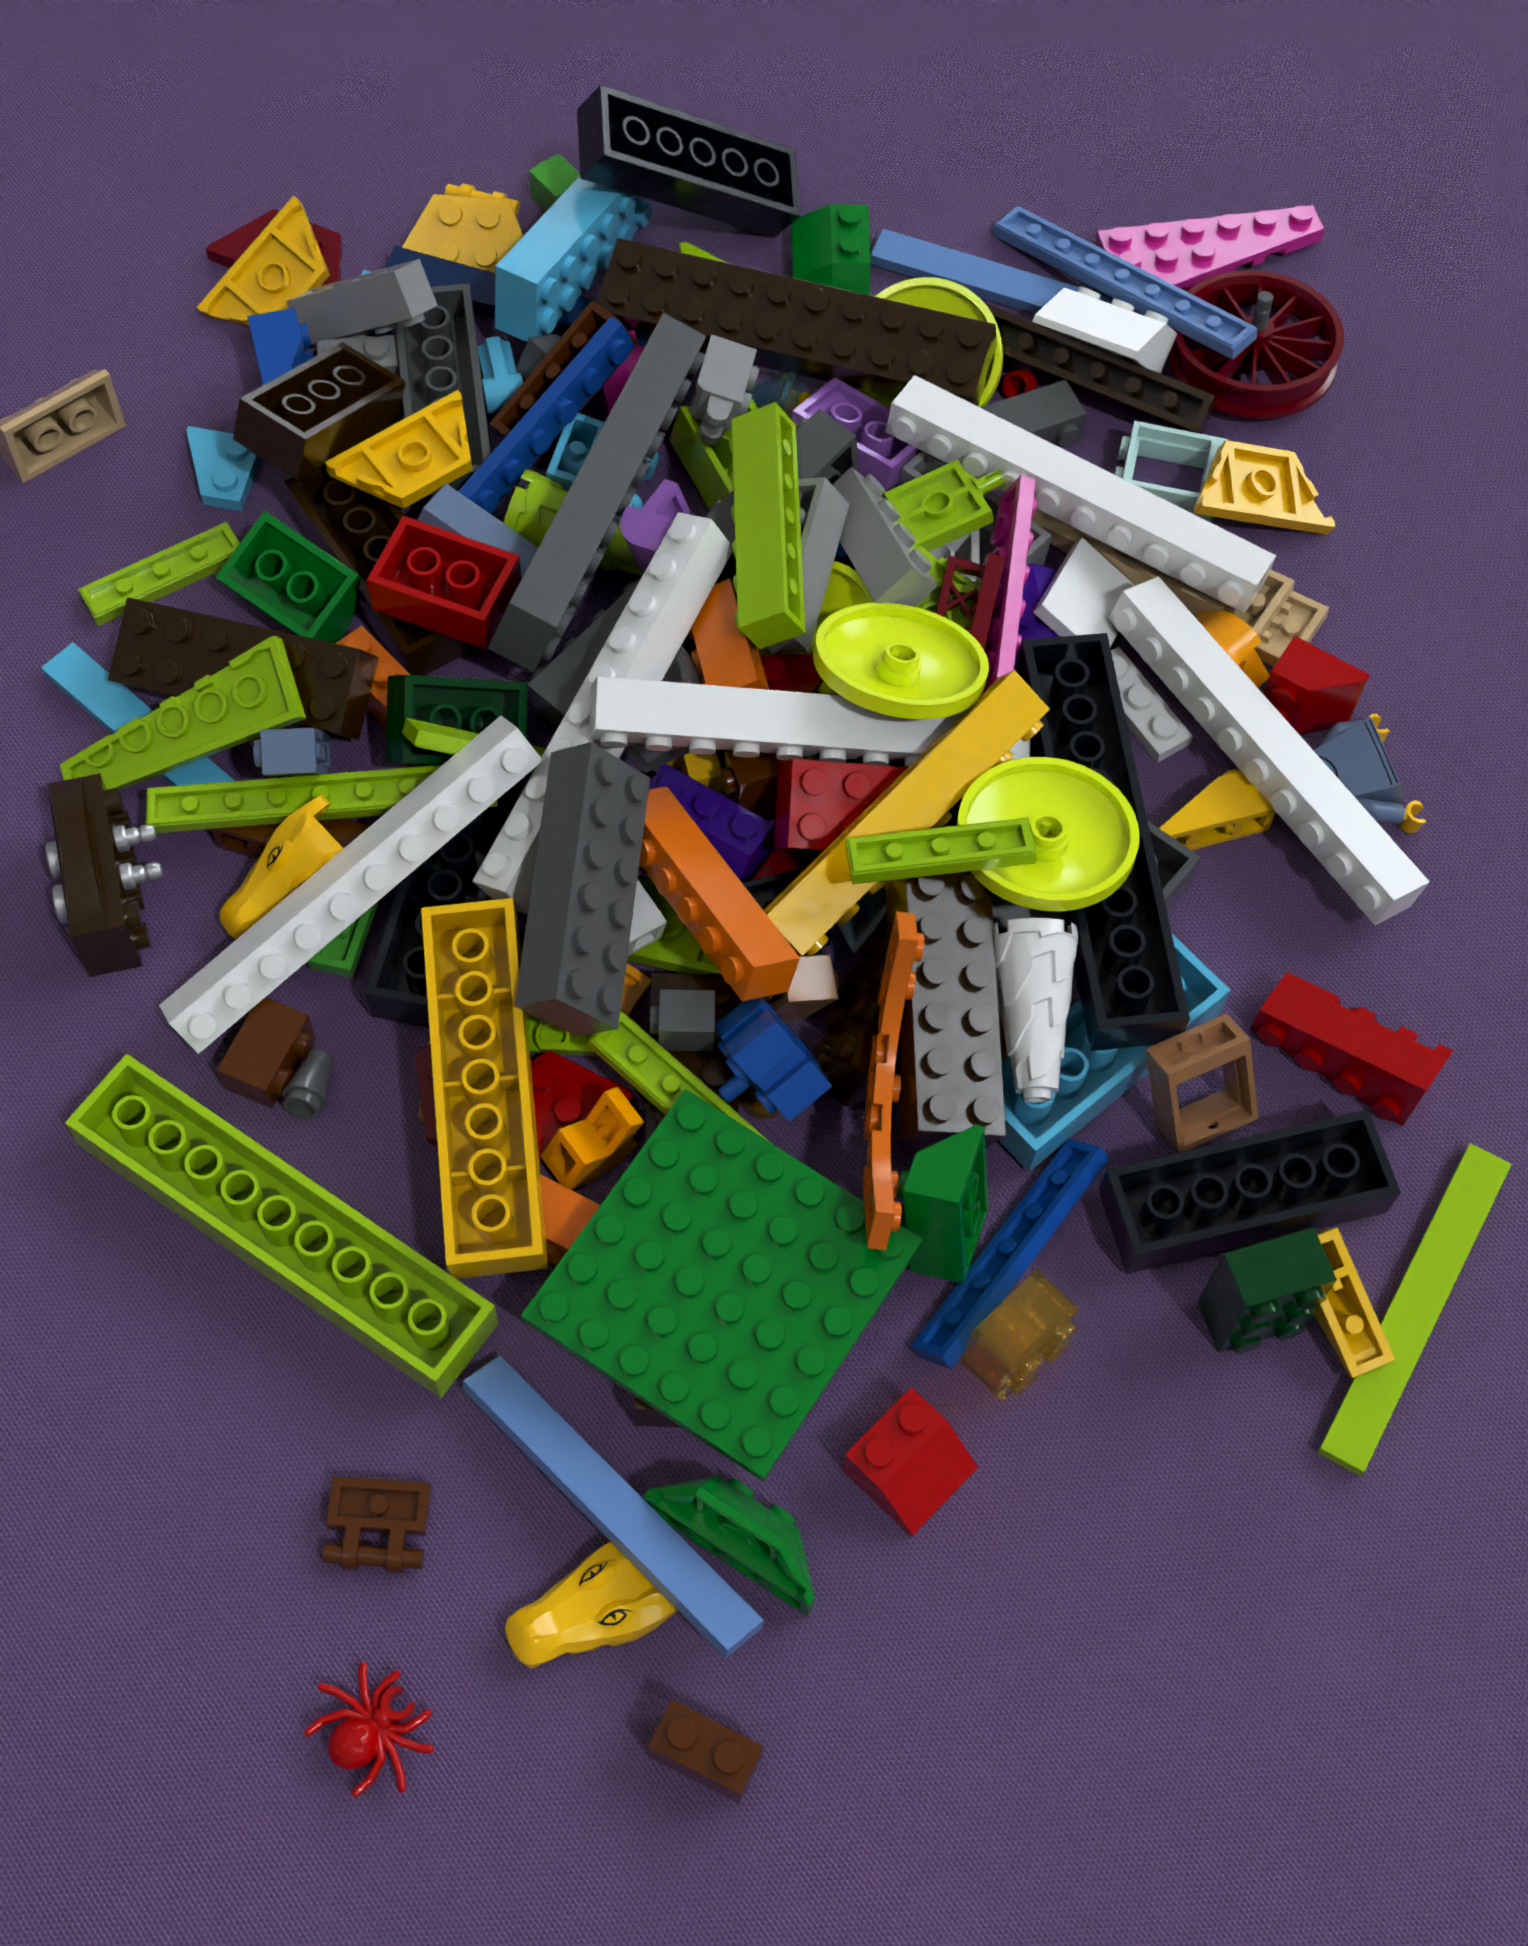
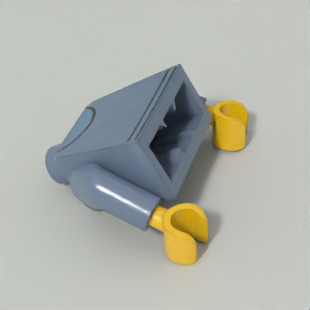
(1361, 763)

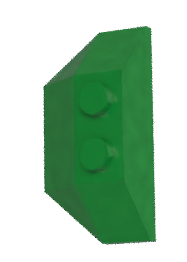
(833, 247)
(739, 1533)

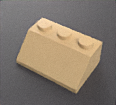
(60, 425)

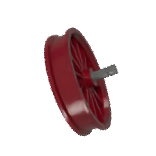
(1273, 351)

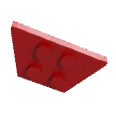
(564, 1094)

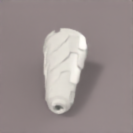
(1034, 999)

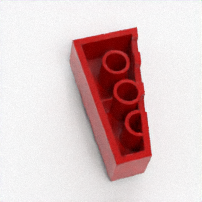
(1349, 1047)

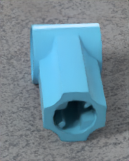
(498, 373)

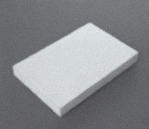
(1082, 594)

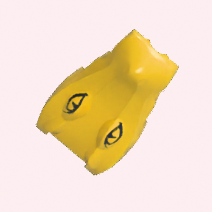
(288, 860)
(589, 1608)

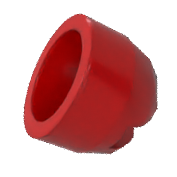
(1015, 381)

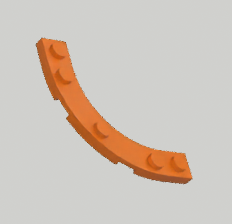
(884, 1086)

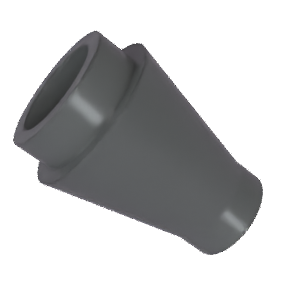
(309, 1086)

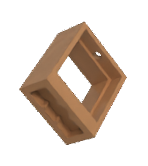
(1190, 1055)

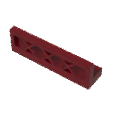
(985, 591)

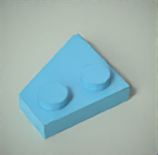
(222, 468)

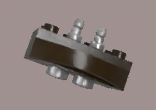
(99, 874)

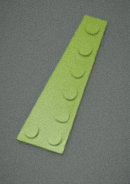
(207, 719)

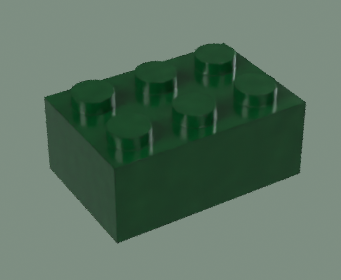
(450, 703)
(1266, 1291)

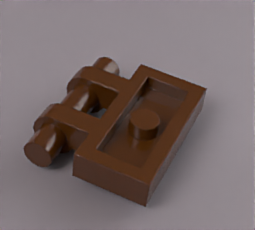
(377, 1507)

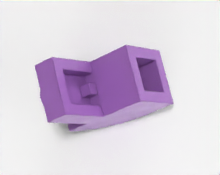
(648, 526)

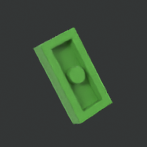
(344, 950)

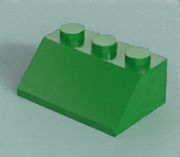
(292, 581)
(946, 1203)

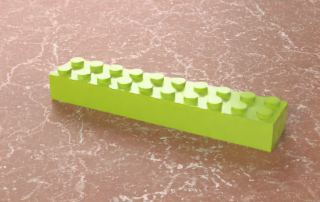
(284, 1225)

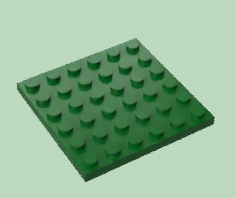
(721, 1284)

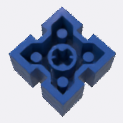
(769, 1058)

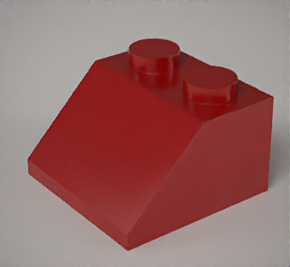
(1314, 687)
(909, 1462)

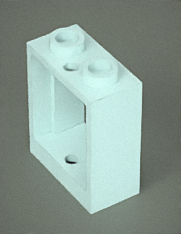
(1170, 446)

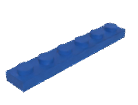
(549, 416)
(1010, 1252)

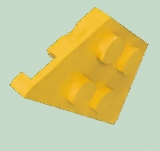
(466, 230)
(271, 270)
(410, 455)
(1261, 488)

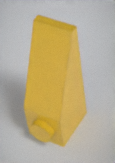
(1221, 812)
(1348, 1314)

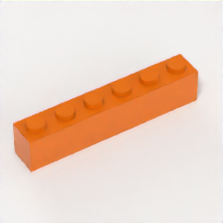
(713, 902)

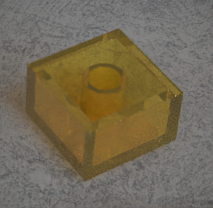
(1020, 1336)

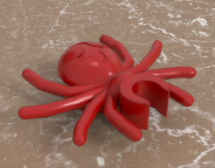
(370, 1729)

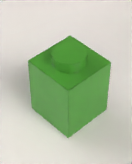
(551, 180)

